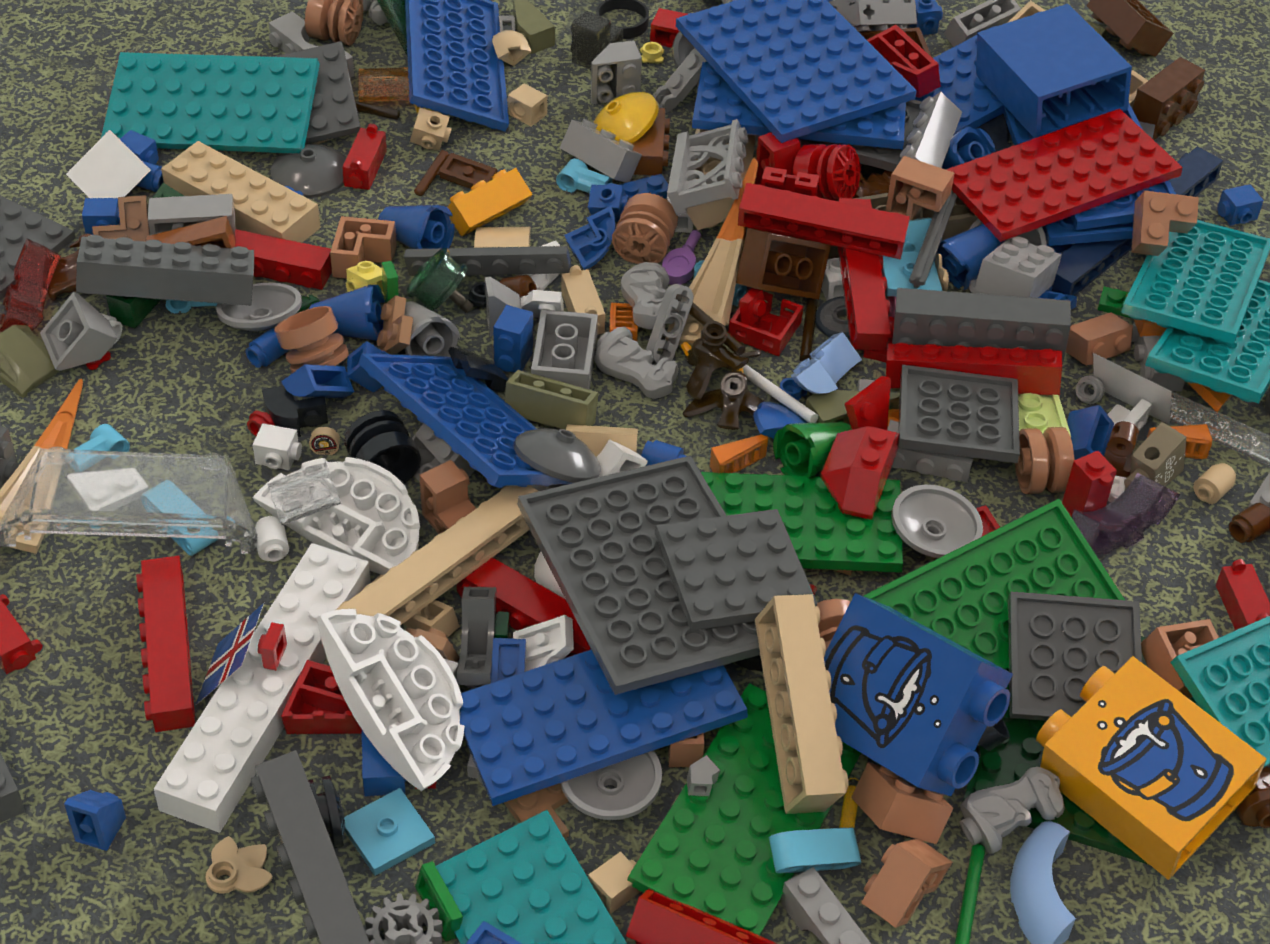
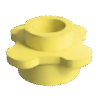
(652, 53)

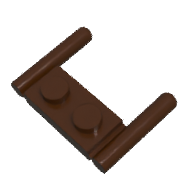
(456, 170)

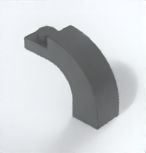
(477, 636)

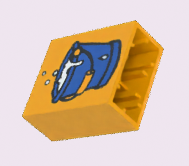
(1148, 764)

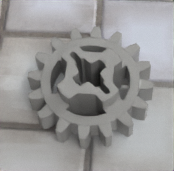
(403, 922)

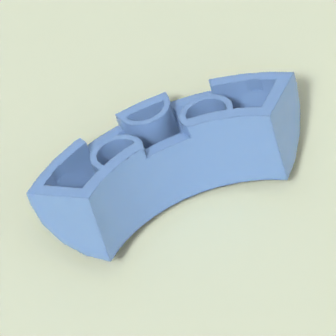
(827, 365)
(1032, 887)

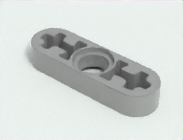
(683, 307)

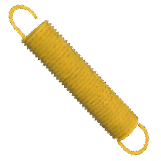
(849, 808)

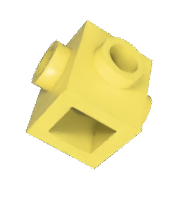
(363, 274)

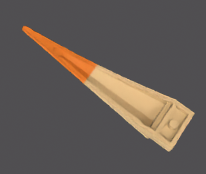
(716, 278)
(55, 435)

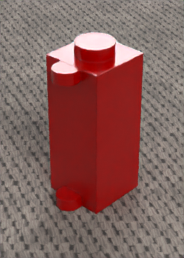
(364, 158)
(1089, 483)
(1242, 594)
(15, 645)

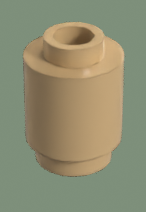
(1215, 483)

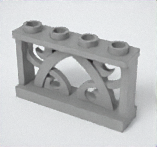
(687, 192)

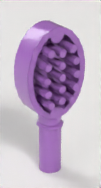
(681, 261)

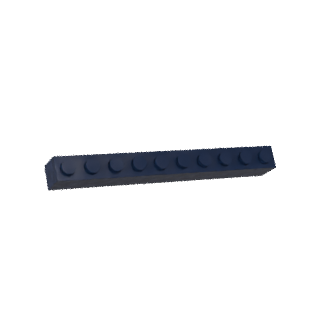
(1087, 261)

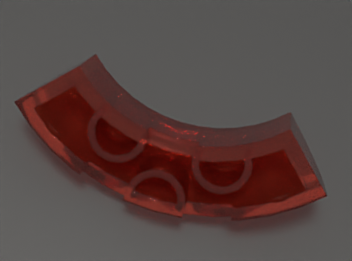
(33, 277)

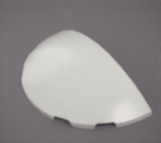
(370, 523)
(396, 692)

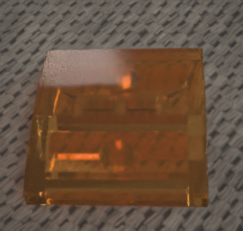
(383, 84)

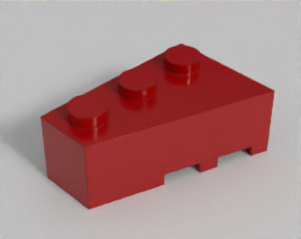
(908, 59)
(775, 154)
(318, 704)

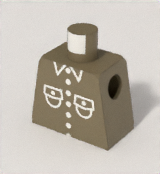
(1159, 456)

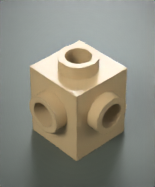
(430, 129)

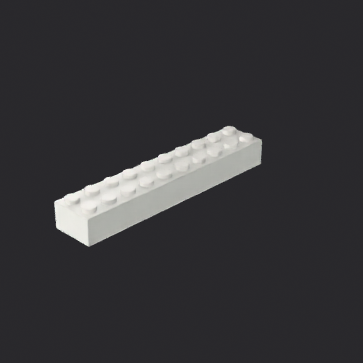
(247, 708)

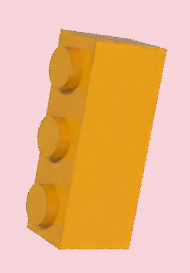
(488, 200)

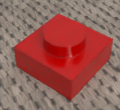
(752, 306)
(272, 646)

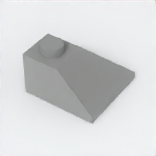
(77, 334)

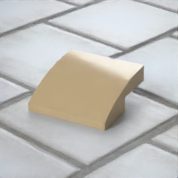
(502, 237)

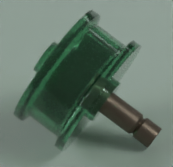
(438, 281)

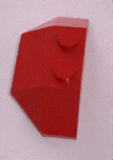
(860, 468)

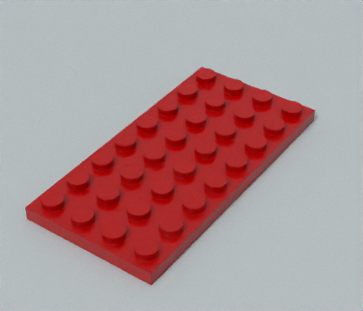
(1061, 174)

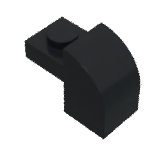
(292, 413)

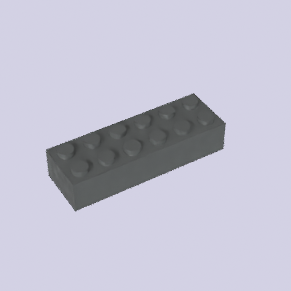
(165, 270)
(980, 320)
(307, 852)

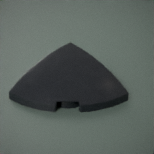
(479, 367)

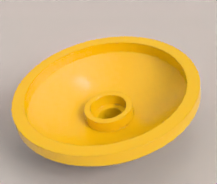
(628, 116)

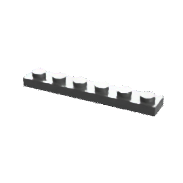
(499, 260)

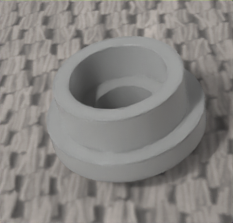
(1083, 393)

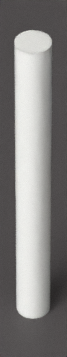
(780, 395)

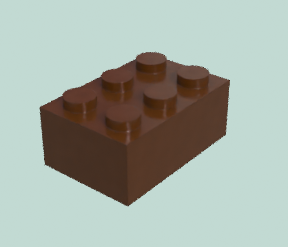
(1132, 24)
(1169, 96)
(783, 264)

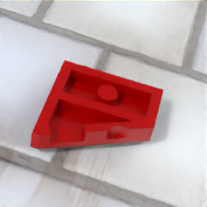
(870, 405)

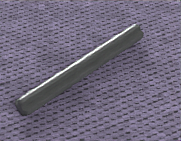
(931, 243)

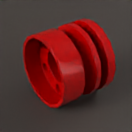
(836, 166)

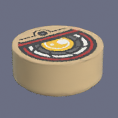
(324, 441)

